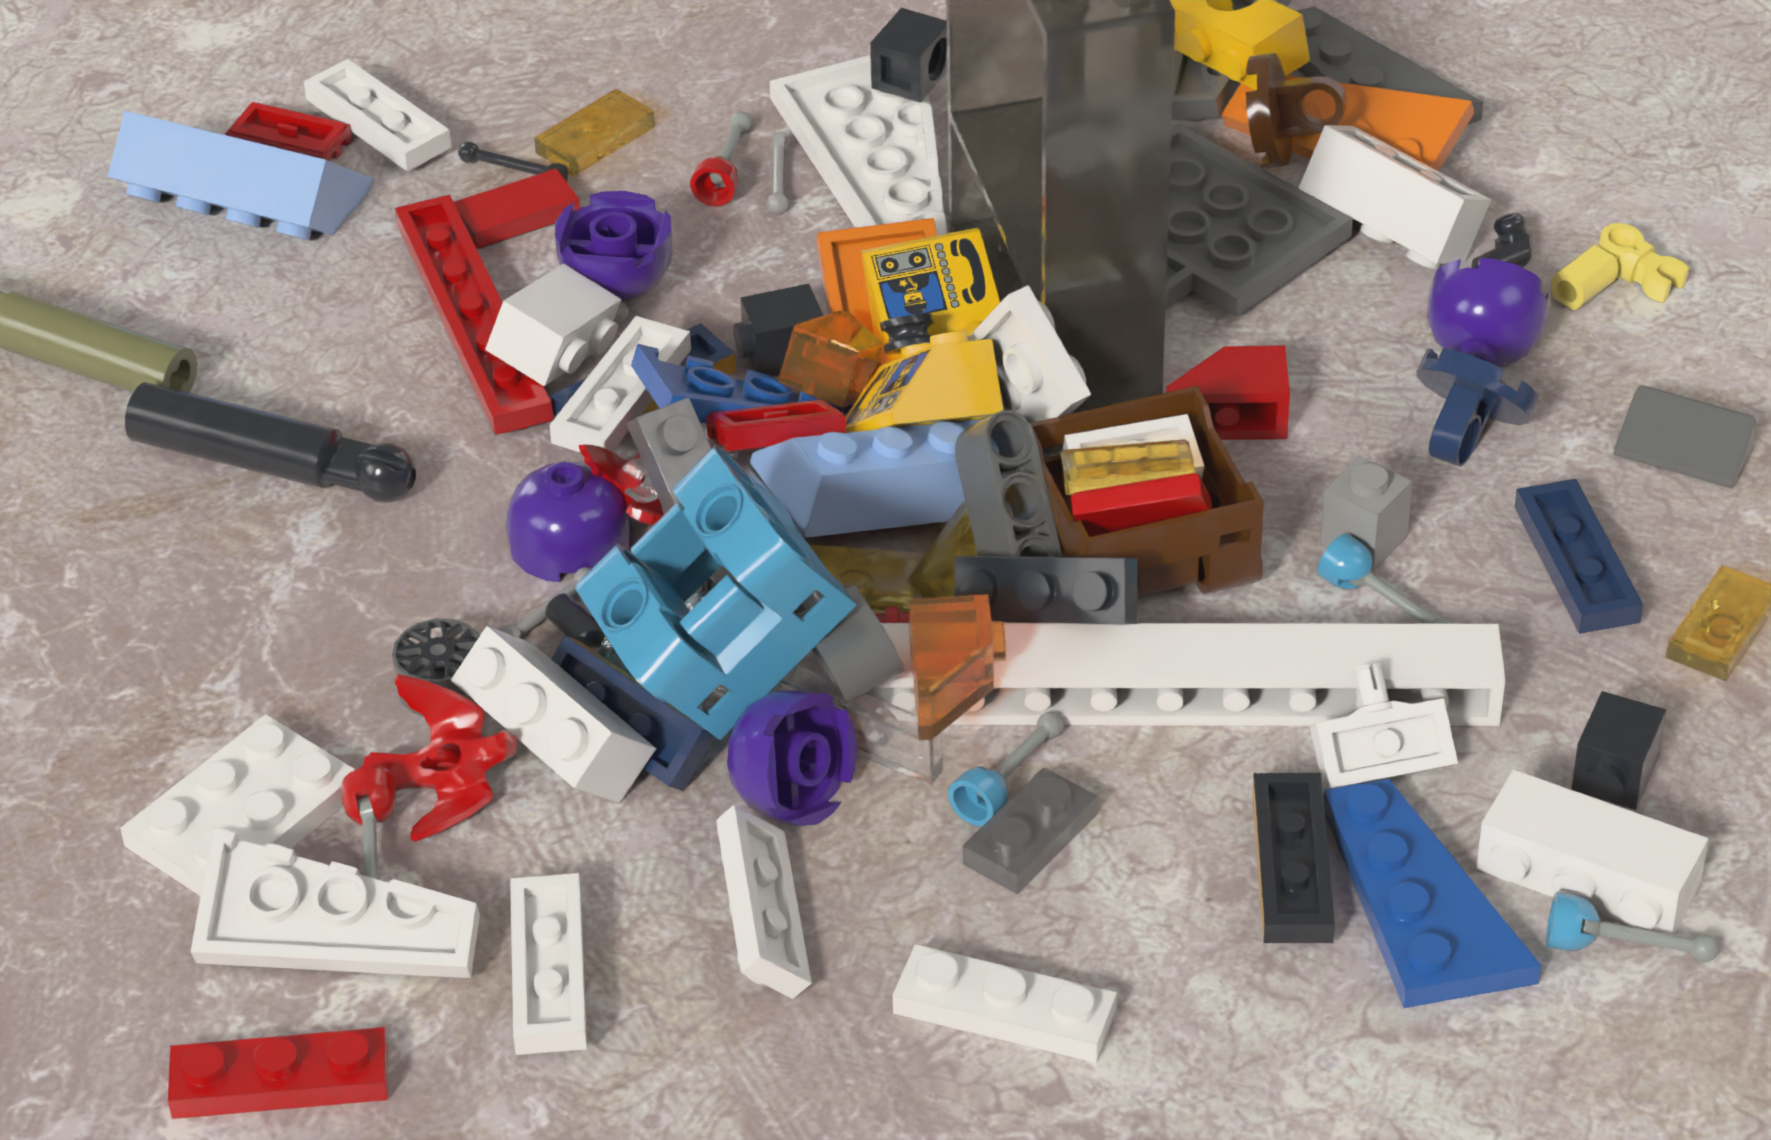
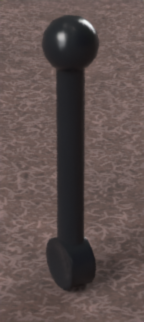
(470, 152)

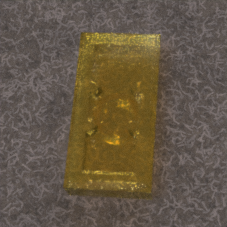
(595, 131)
(1124, 464)
(876, 573)
(1722, 623)

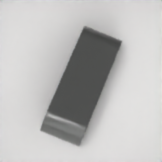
(1010, 475)

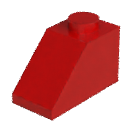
(1244, 391)

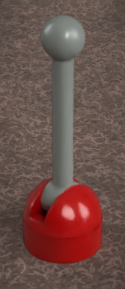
(719, 169)
(369, 810)

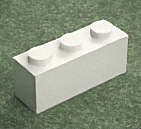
(1394, 196)
(553, 715)
(1593, 850)

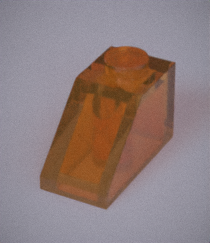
(831, 358)
(951, 657)

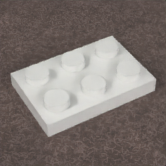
(1031, 362)
(258, 785)

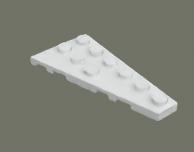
(865, 143)

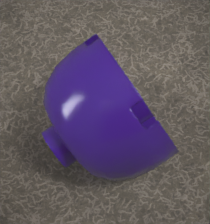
(616, 242)
(1487, 310)
(565, 520)
(792, 755)

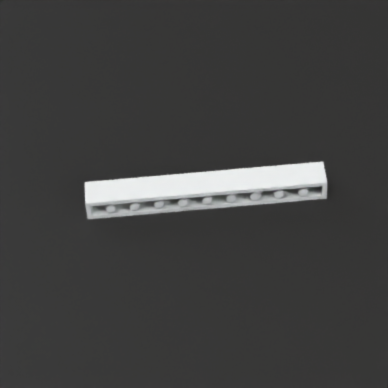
(1224, 673)

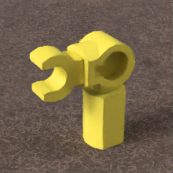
(1619, 255)

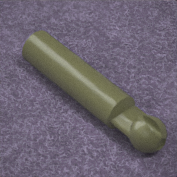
(92, 346)

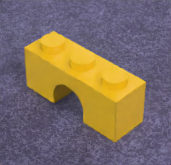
(1226, 38)

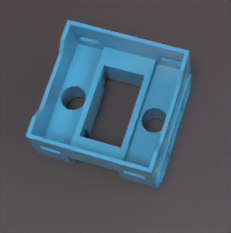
(736, 632)

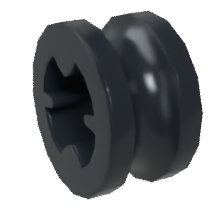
(906, 331)

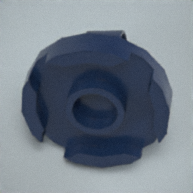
(1472, 396)

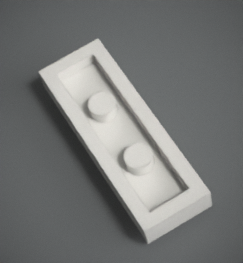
(378, 114)
(613, 390)
(763, 902)
(547, 964)
(1005, 1003)

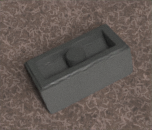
(1686, 436)

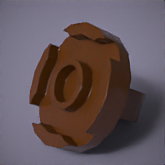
(1278, 108)

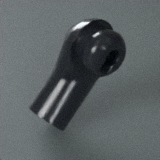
(1513, 241)
(574, 620)

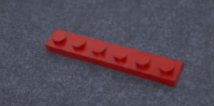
(468, 311)

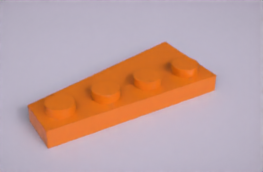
(1408, 121)

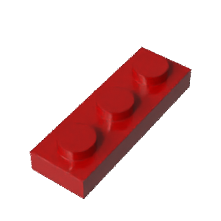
(278, 1073)

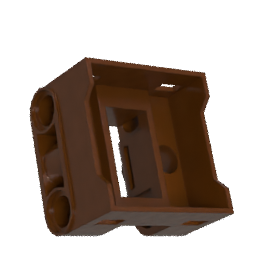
(1205, 548)

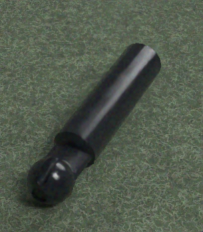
(266, 442)

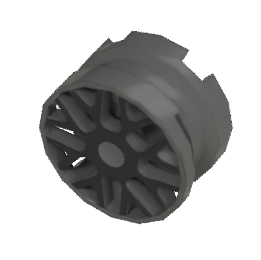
(436, 657)

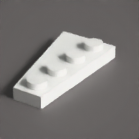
(301, 914)

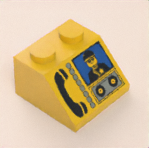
(930, 276)
(931, 384)

